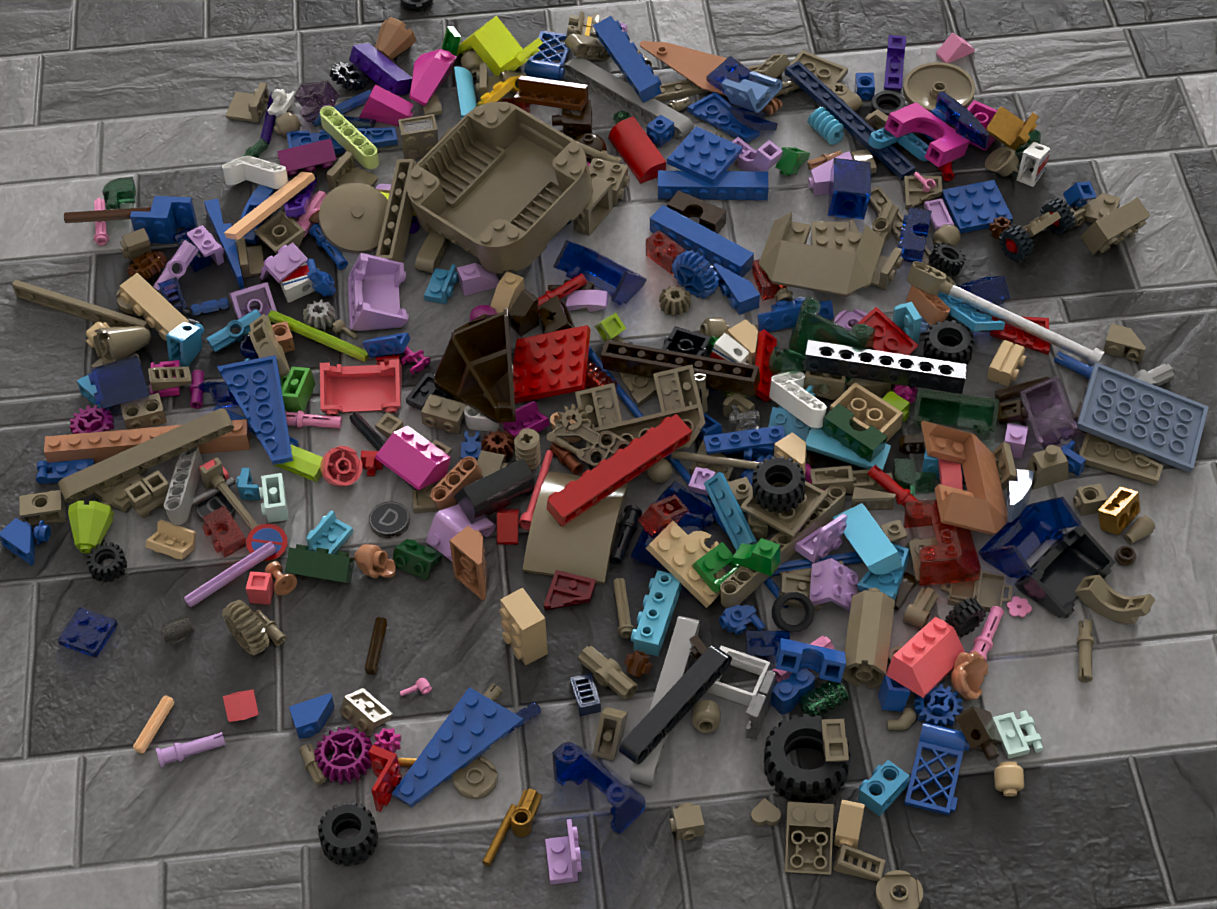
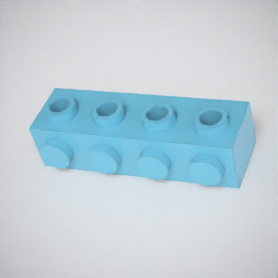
(656, 614)

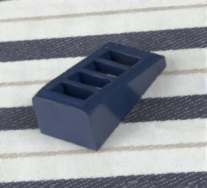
(587, 707)

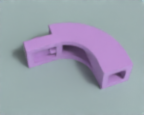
(758, 160)

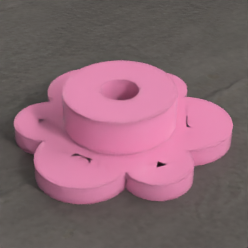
(1019, 607)

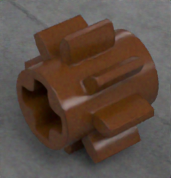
(998, 226)
(638, 663)

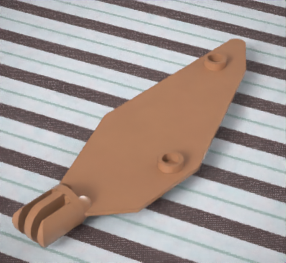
(694, 66)

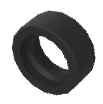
(887, 97)
(807, 604)

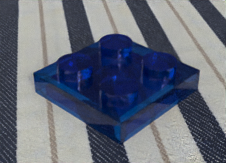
(730, 70)
(87, 632)

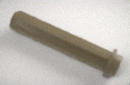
(625, 629)

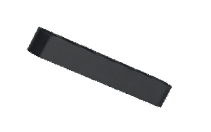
(675, 704)

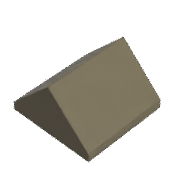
(280, 232)

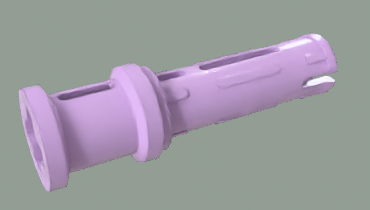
(197, 746)

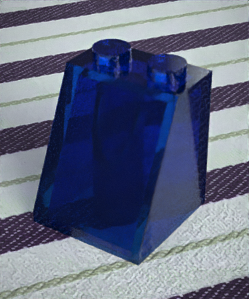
(849, 188)
(118, 382)

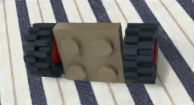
(1017, 239)

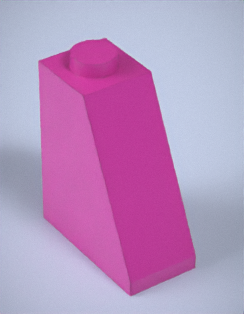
(386, 107)

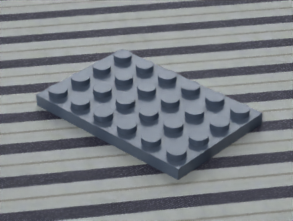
(1142, 417)

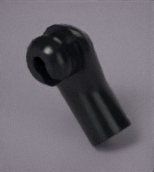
(186, 312)

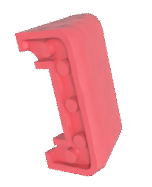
(360, 388)

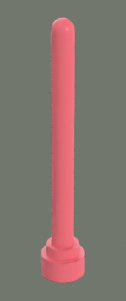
(526, 518)

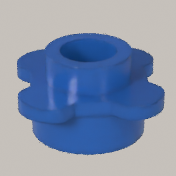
(42, 532)

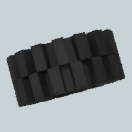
(947, 259)
(102, 553)
(966, 616)

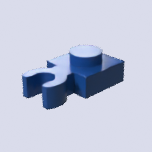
(471, 446)

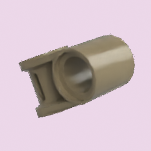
(847, 96)

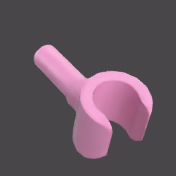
(931, 182)
(421, 684)

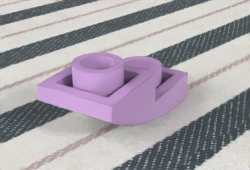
(590, 299)

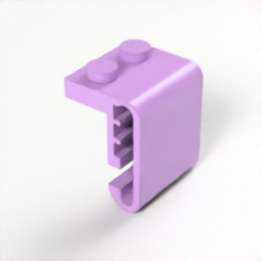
(449, 523)

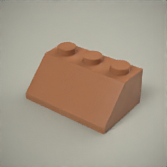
(469, 560)

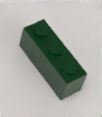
(320, 563)

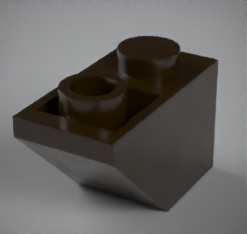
(524, 313)

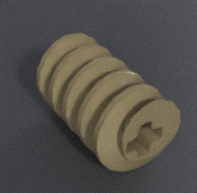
(528, 448)

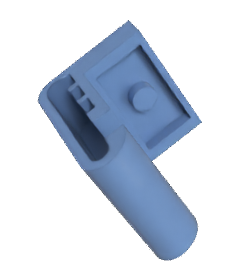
(752, 94)

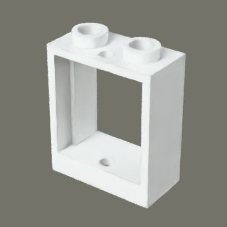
(747, 663)

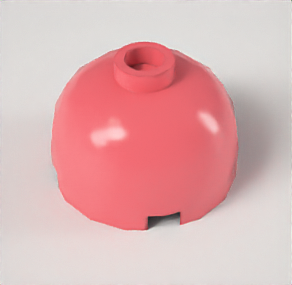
(341, 466)

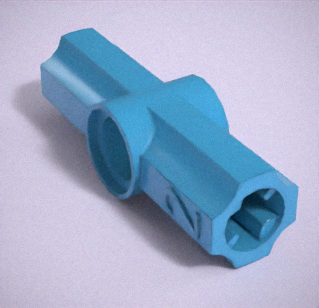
(224, 336)

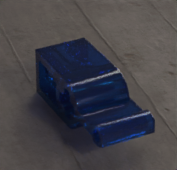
(199, 261)

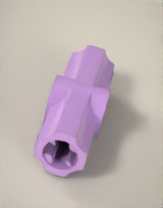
(182, 258)

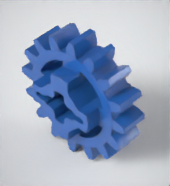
(938, 706)

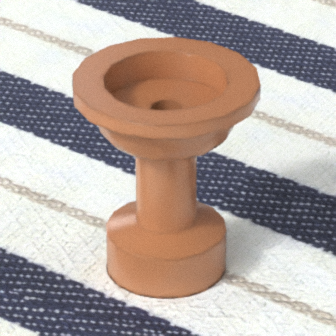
(284, 583)

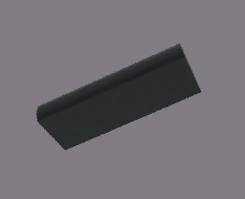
(496, 491)

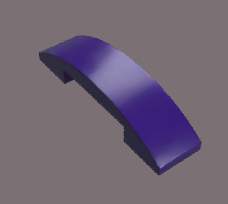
(895, 63)

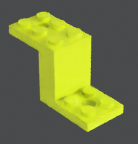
(498, 47)

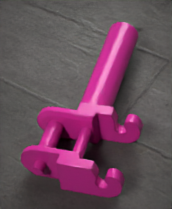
(411, 357)

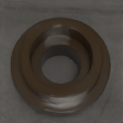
(1125, 551)

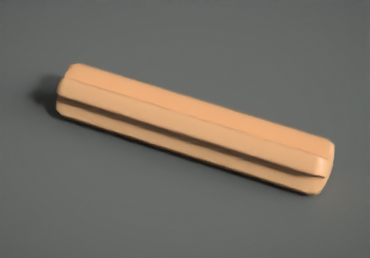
(153, 724)

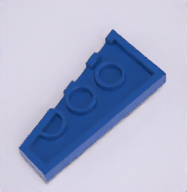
(717, 112)

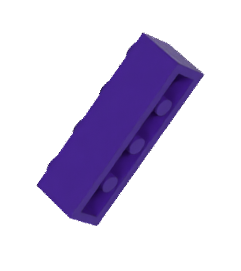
(380, 69)

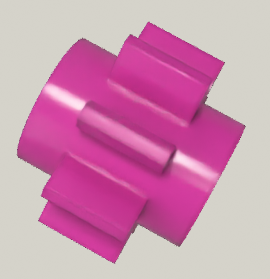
(906, 392)
(388, 740)

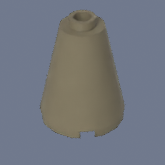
(120, 342)

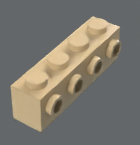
(150, 305)

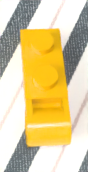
(500, 90)

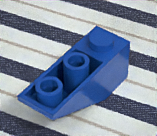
(739, 291)

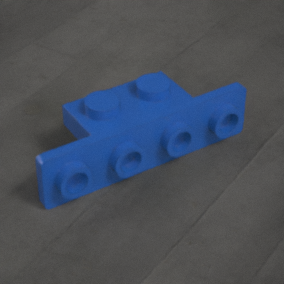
(785, 313)
(739, 441)

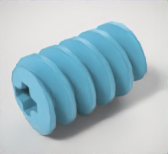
(826, 125)

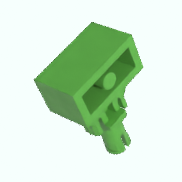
(297, 388)

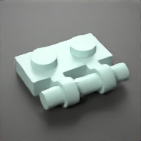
(1013, 740)

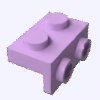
(206, 244)

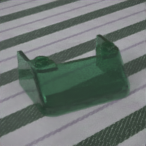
(956, 410)

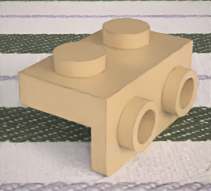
(172, 540)

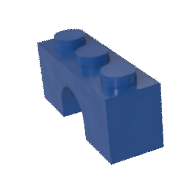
(825, 661)

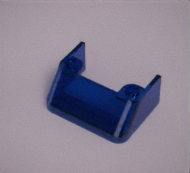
(602, 271)
(1026, 533)

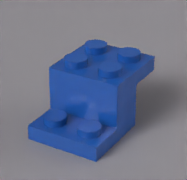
(165, 218)

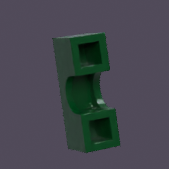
(865, 443)

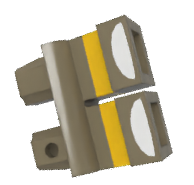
(582, 24)

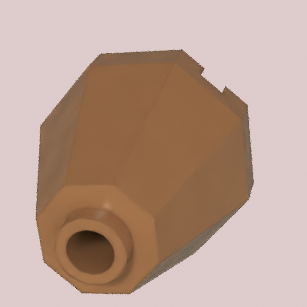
(394, 38)

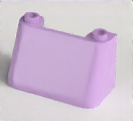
(375, 294)

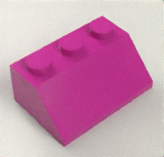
(413, 458)

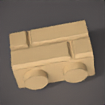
(1006, 363)

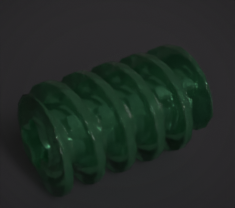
(823, 697)

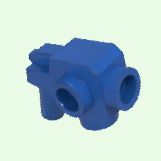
(322, 282)
(737, 617)

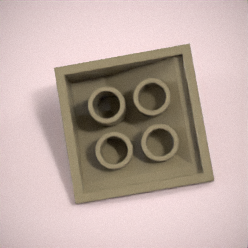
(791, 521)

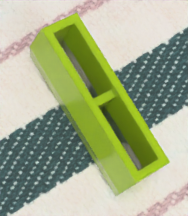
(303, 464)

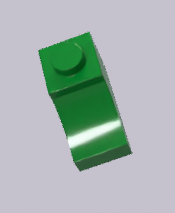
(791, 160)
(759, 557)

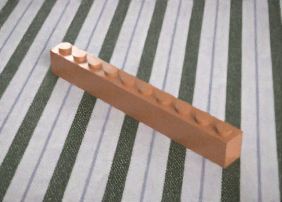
(109, 443)

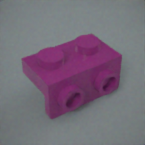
(527, 417)

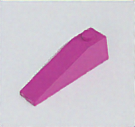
(429, 74)

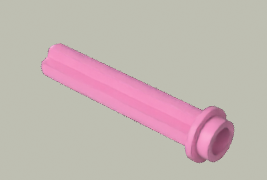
(101, 236)

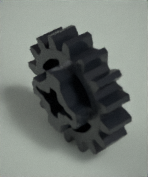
(348, 76)

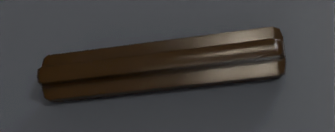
(1014, 391)
(375, 645)

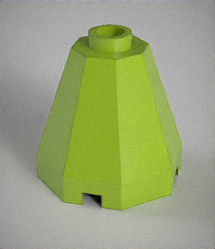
(89, 523)

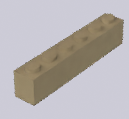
(397, 215)

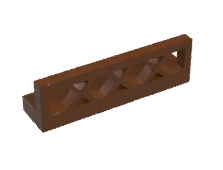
(552, 92)

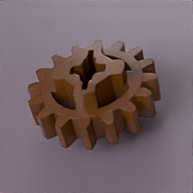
(147, 264)

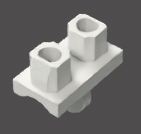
(282, 102)

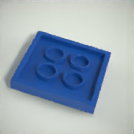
(704, 155)
(975, 205)

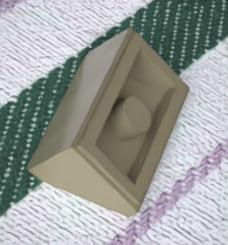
(774, 65)

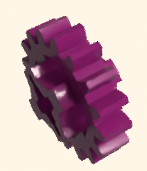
(92, 420)

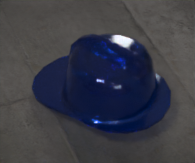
(219, 392)

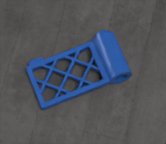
(546, 68)
(947, 743)

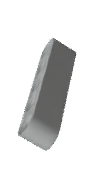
(183, 486)

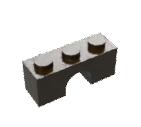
(709, 215)

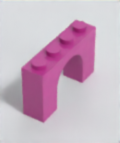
(915, 118)

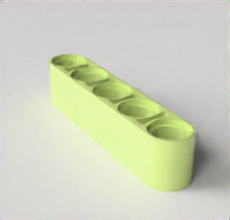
(349, 137)

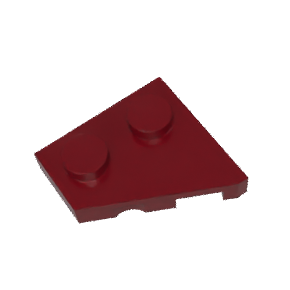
(569, 590)

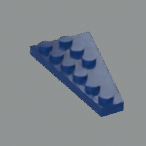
(260, 397)
(460, 740)

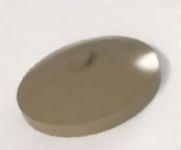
(930, 79)
(353, 217)

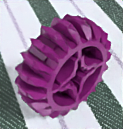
(343, 762)

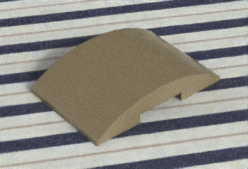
(579, 546)

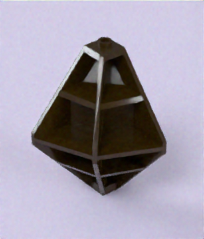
(479, 367)

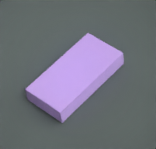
(940, 214)

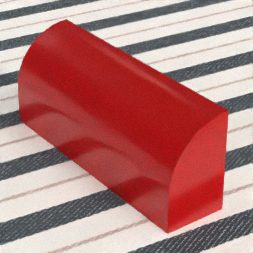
(637, 150)

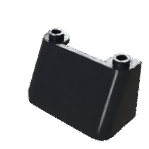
(1063, 569)

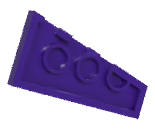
(299, 203)

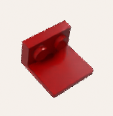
(387, 770)

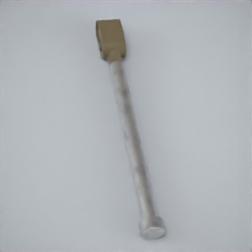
(933, 282)

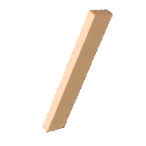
(269, 205)

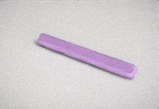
(230, 574)

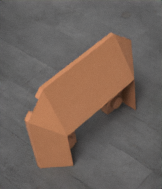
(983, 504)

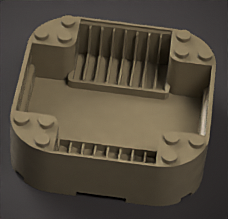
(500, 185)

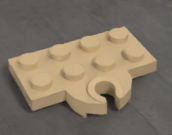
(678, 553)

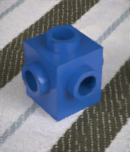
(660, 130)

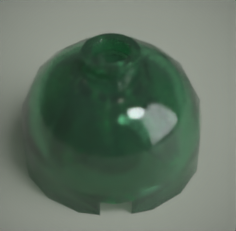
(784, 362)

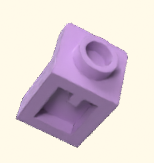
(698, 478)

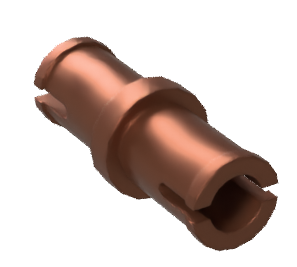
(567, 458)

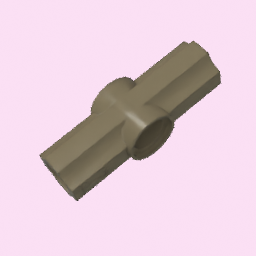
(885, 220)
(608, 672)

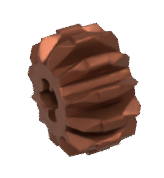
(499, 443)

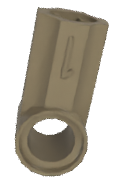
(919, 612)

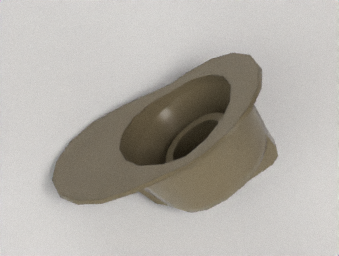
(1002, 161)

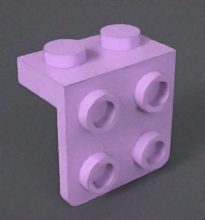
(284, 263)
(823, 540)
(832, 583)

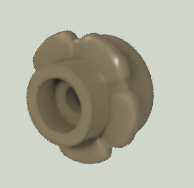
(784, 294)

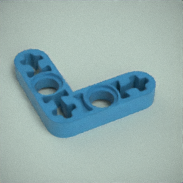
(882, 138)

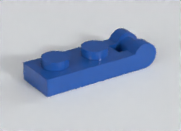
(60, 469)

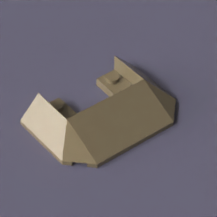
(816, 268)
(676, 395)

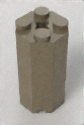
(868, 638)

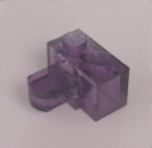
(314, 97)

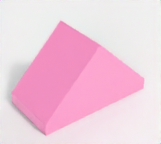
(954, 49)

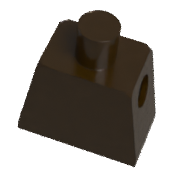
(574, 121)
(980, 731)

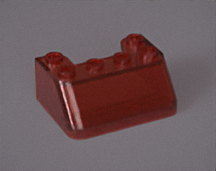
(954, 555)

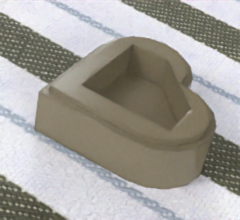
(765, 813)

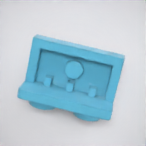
(329, 534)

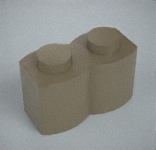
(135, 244)

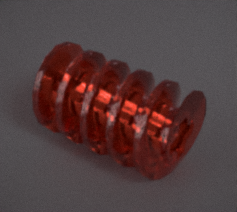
(596, 377)

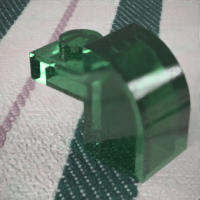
(119, 192)
(907, 478)

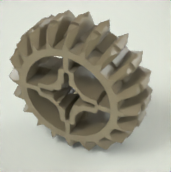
(245, 627)

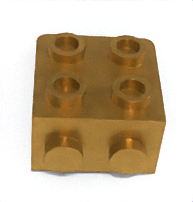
(1010, 128)

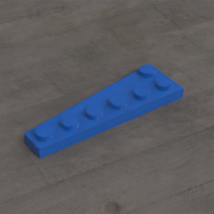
(377, 136)

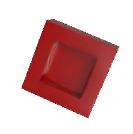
(370, 462)

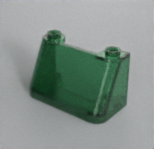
(817, 328)

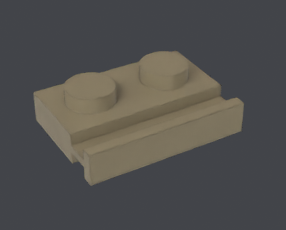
(796, 583)

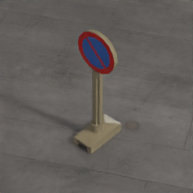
(259, 534)

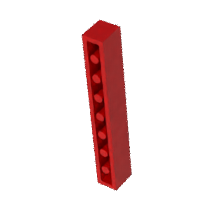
(618, 469)

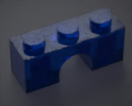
(916, 225)

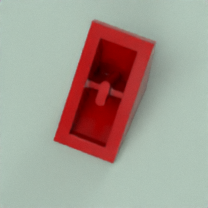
(508, 526)

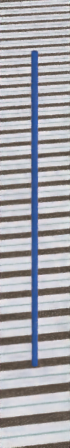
(675, 462)

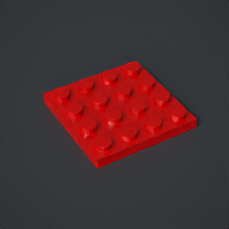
(551, 363)

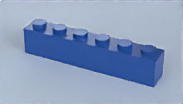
(627, 59)
(730, 186)
(702, 240)

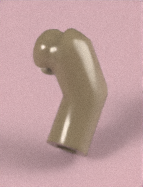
(904, 722)

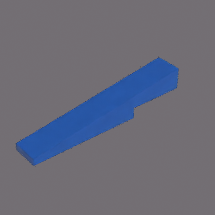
(215, 217)

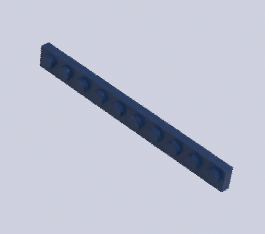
(845, 115)

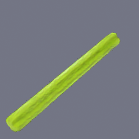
(319, 336)

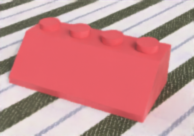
(926, 657)

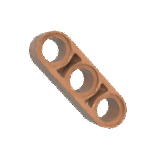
(928, 305)
(459, 474)

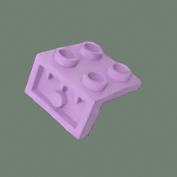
(564, 856)

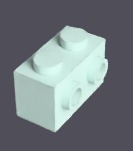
(274, 498)

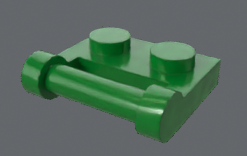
(712, 563)

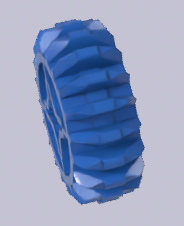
(695, 274)

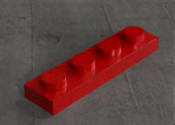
(765, 345)

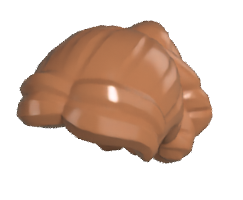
(969, 674)

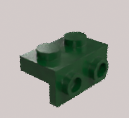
(416, 558)

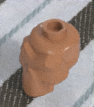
(374, 561)

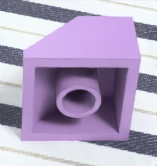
(252, 298)

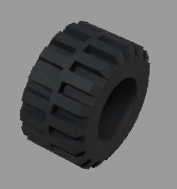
(952, 335)
(778, 498)
(343, 818)

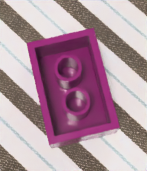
(307, 157)

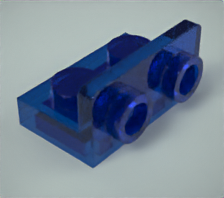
(764, 642)

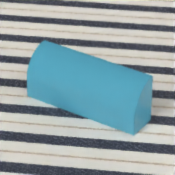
(465, 90)
(821, 443)
(870, 541)

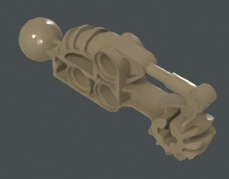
(658, 473)

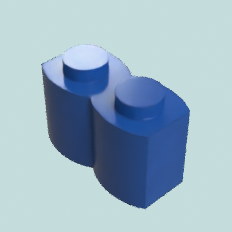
(788, 691)

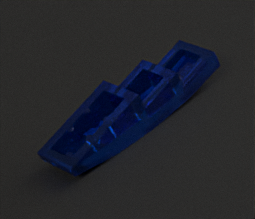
(965, 122)

